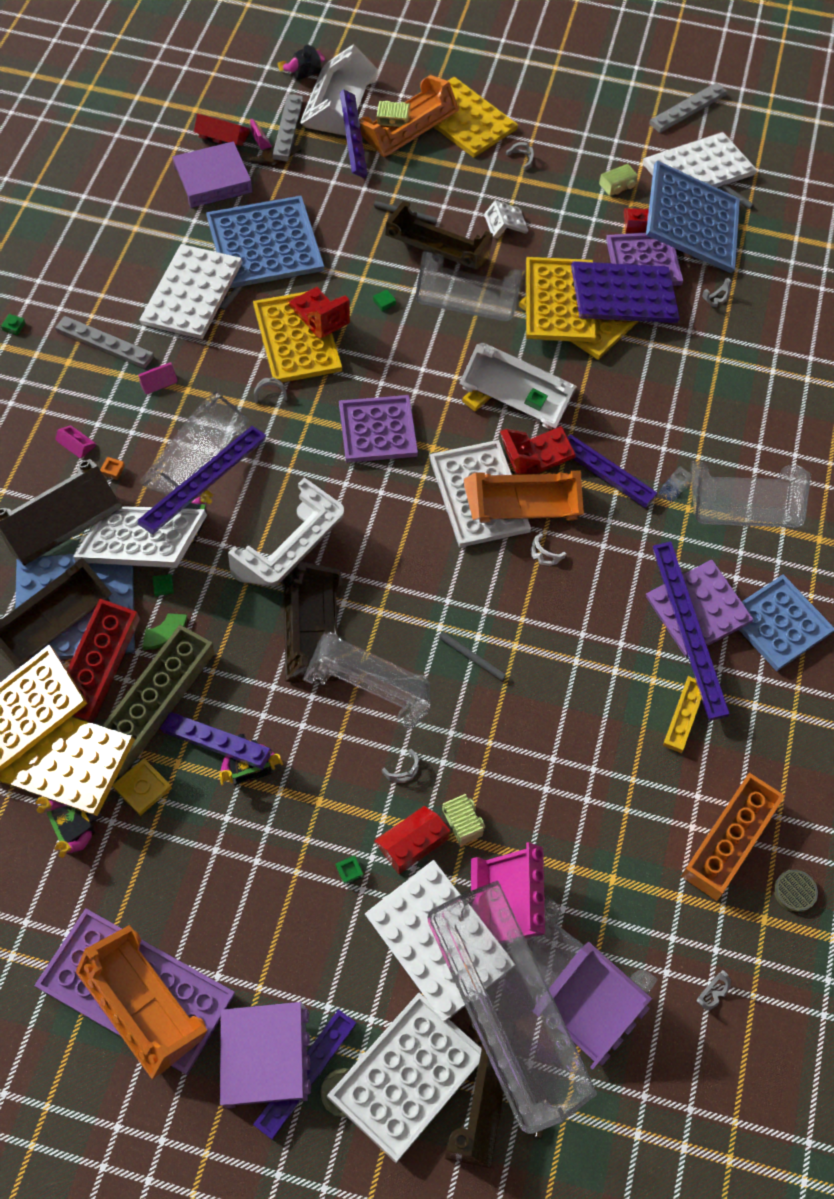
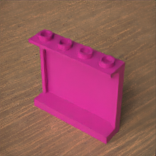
(522, 883)

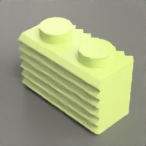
(393, 113)
(618, 179)
(463, 819)

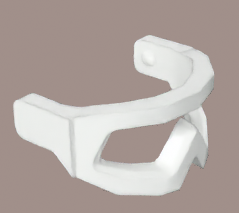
(556, 557)

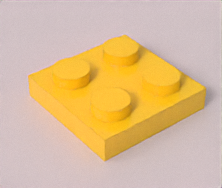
(141, 786)

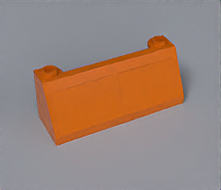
(427, 109)
(524, 496)
(138, 1002)

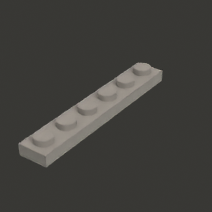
(687, 107)
(287, 127)
(104, 342)

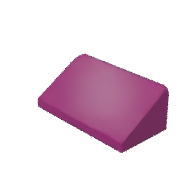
(259, 135)
(157, 378)
(74, 441)

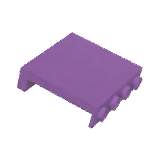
(212, 174)
(597, 1003)
(264, 1054)

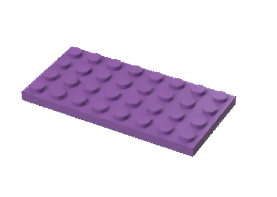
(192, 990)

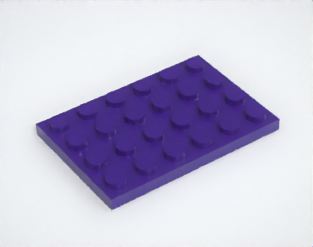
(624, 292)

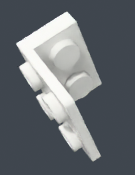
(503, 216)

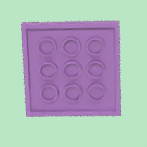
(643, 250)
(377, 428)
(714, 603)

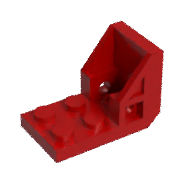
(320, 313)
(538, 453)

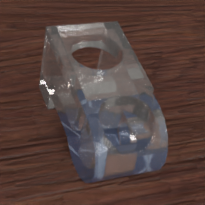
(676, 484)

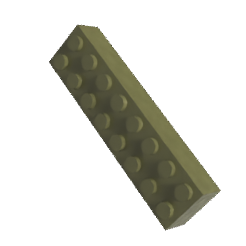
(159, 690)

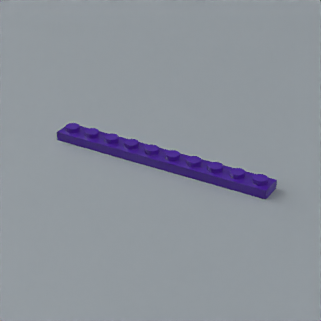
(201, 480)
(690, 632)

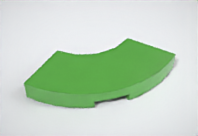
(159, 635)

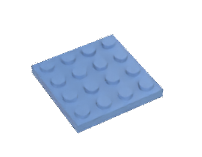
(783, 623)

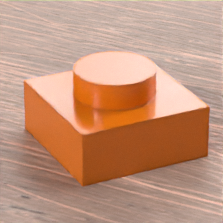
(112, 468)

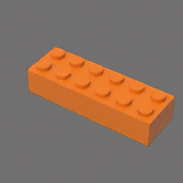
(732, 836)

